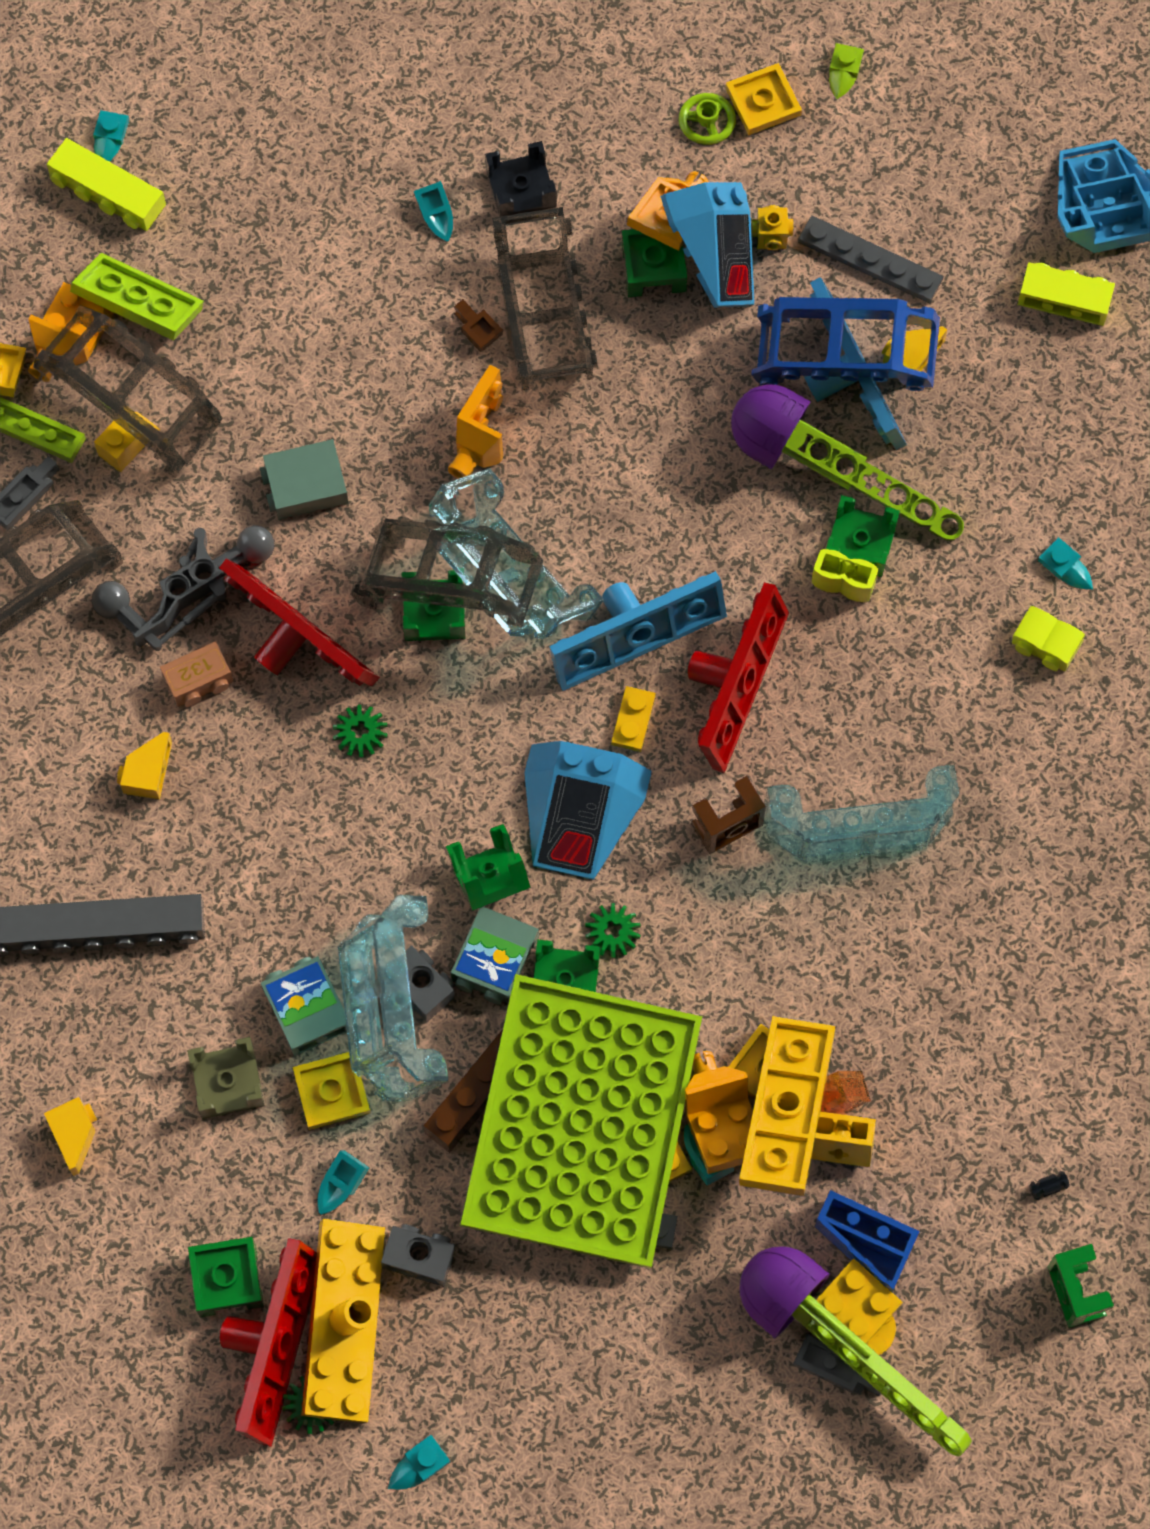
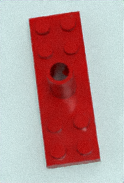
(293, 630)
(738, 676)
(273, 1343)

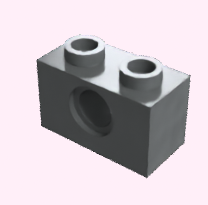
(437, 994)
(432, 1268)

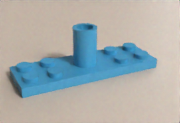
(871, 396)
(636, 628)

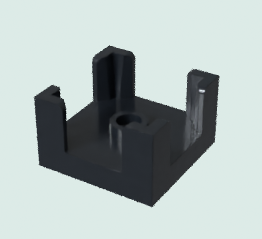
(522, 182)

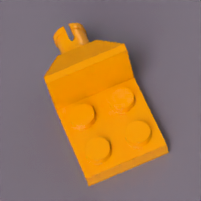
(650, 215)
(55, 319)
(475, 440)
(718, 1113)

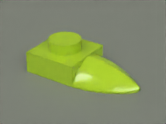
(844, 68)

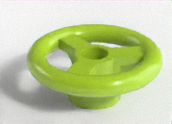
(711, 105)

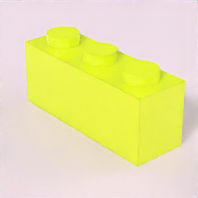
(1066, 293)

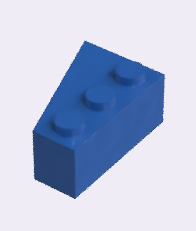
(867, 1236)

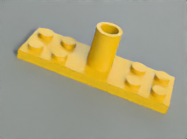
(787, 1106)
(338, 1347)

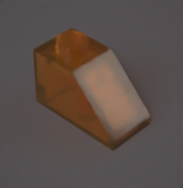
(844, 1092)

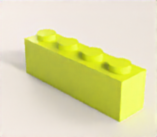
(106, 185)

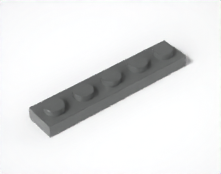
(870, 259)

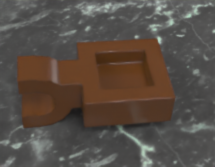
(478, 328)

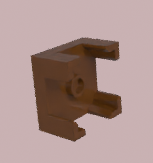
(720, 832)

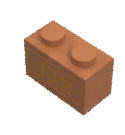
(197, 675)

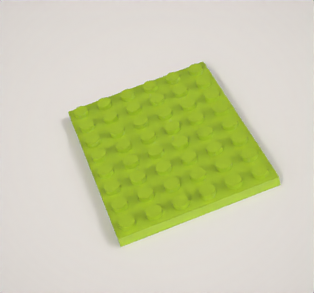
(581, 1121)

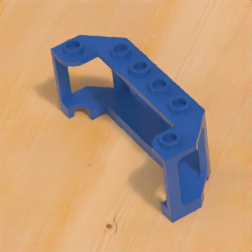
(837, 310)

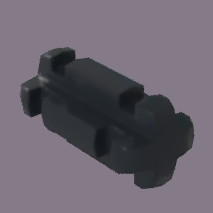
(1049, 1185)

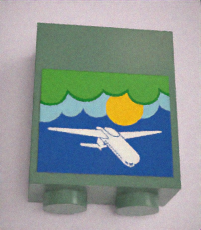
(493, 955)
(305, 1004)

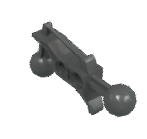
(112, 599)

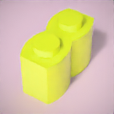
(851, 577)
(1048, 639)

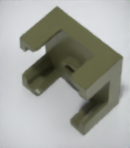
(226, 1079)

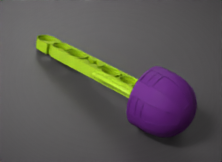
(770, 423)
(781, 1288)

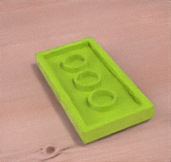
(137, 296)

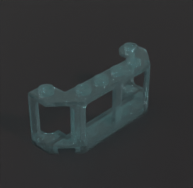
(466, 558)
(860, 829)
(360, 995)

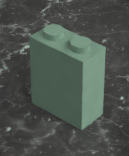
(304, 479)

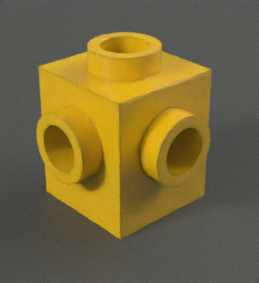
(772, 227)

